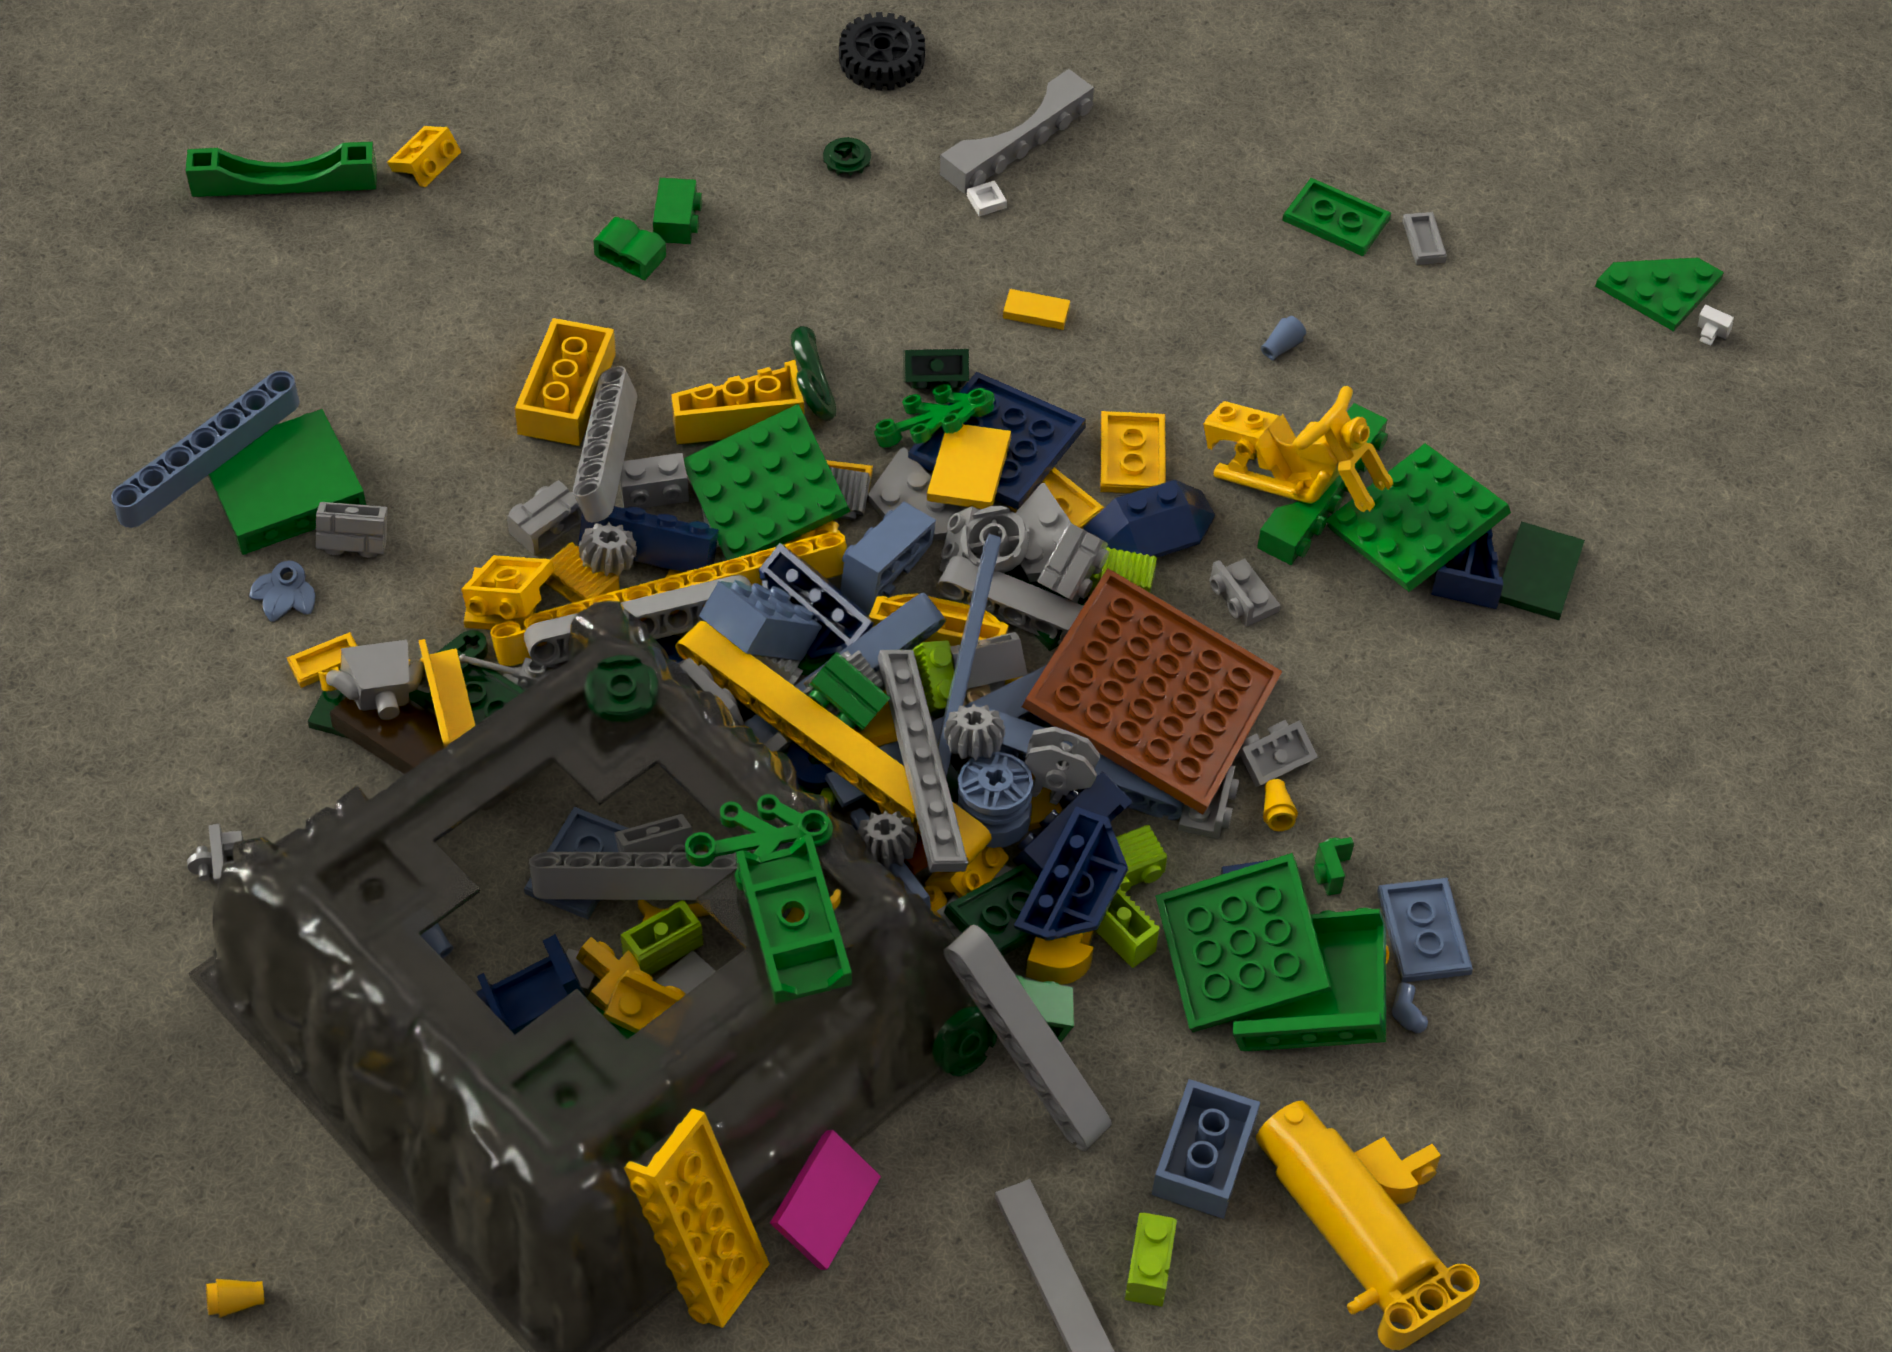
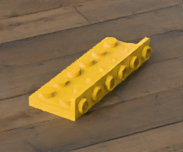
(700, 1221)

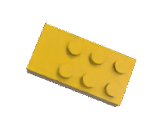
(564, 381)

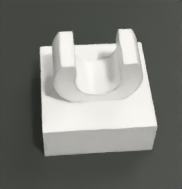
(1714, 324)

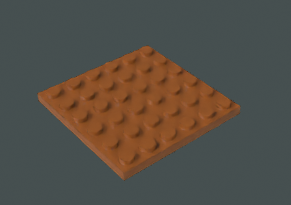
(1153, 690)

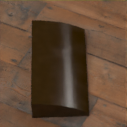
(397, 741)

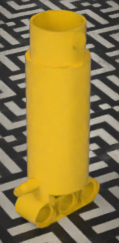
(1365, 1228)

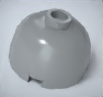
(998, 522)

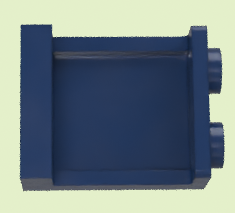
(533, 990)

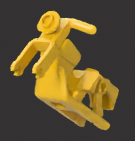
(1300, 464)

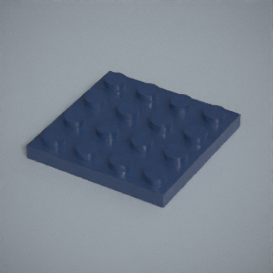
(1038, 438)

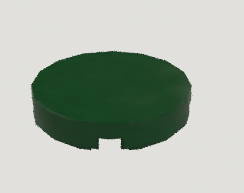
(621, 688)
(963, 1042)

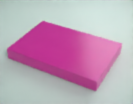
(825, 1199)

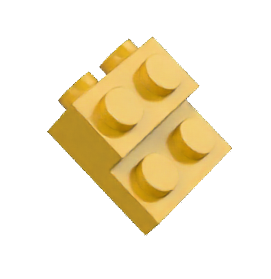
(507, 586)

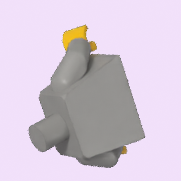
(376, 676)

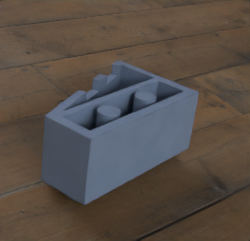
(884, 553)

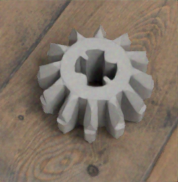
(607, 549)
(974, 732)
(889, 837)

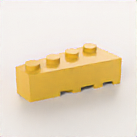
(724, 410)

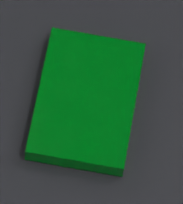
(1336, 216)

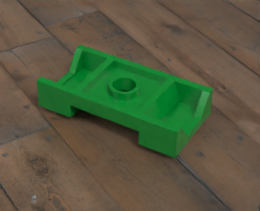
(800, 955)

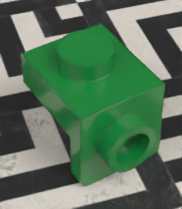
(1328, 866)

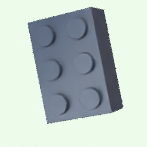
(760, 620)
(1205, 1148)

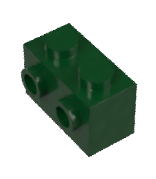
(933, 365)

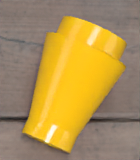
(1279, 808)
(233, 1296)

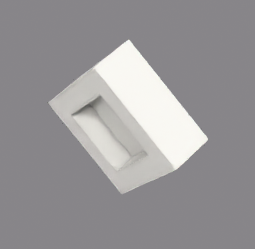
(986, 198)

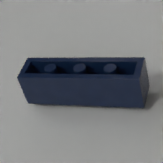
(663, 538)

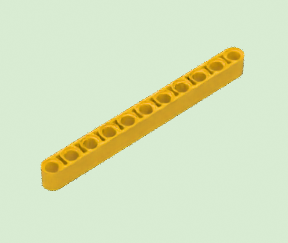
(820, 552)
(815, 729)

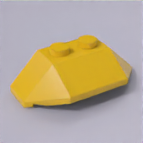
(955, 616)

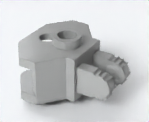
(1060, 765)

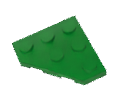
(1661, 288)

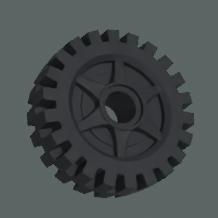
(882, 51)

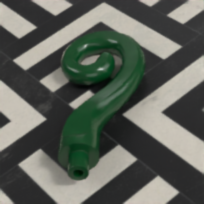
(811, 377)

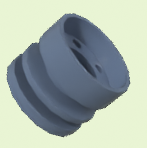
(998, 796)

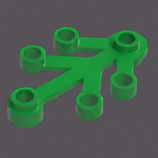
(951, 417)
(763, 835)

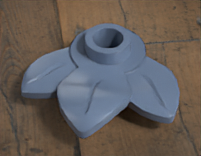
(282, 594)

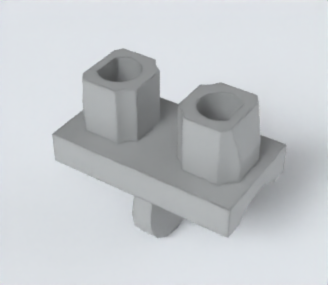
(212, 862)

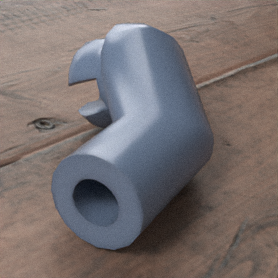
(1405, 1011)

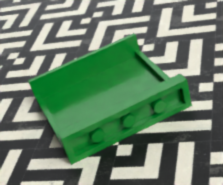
(281, 479)
(1350, 1013)

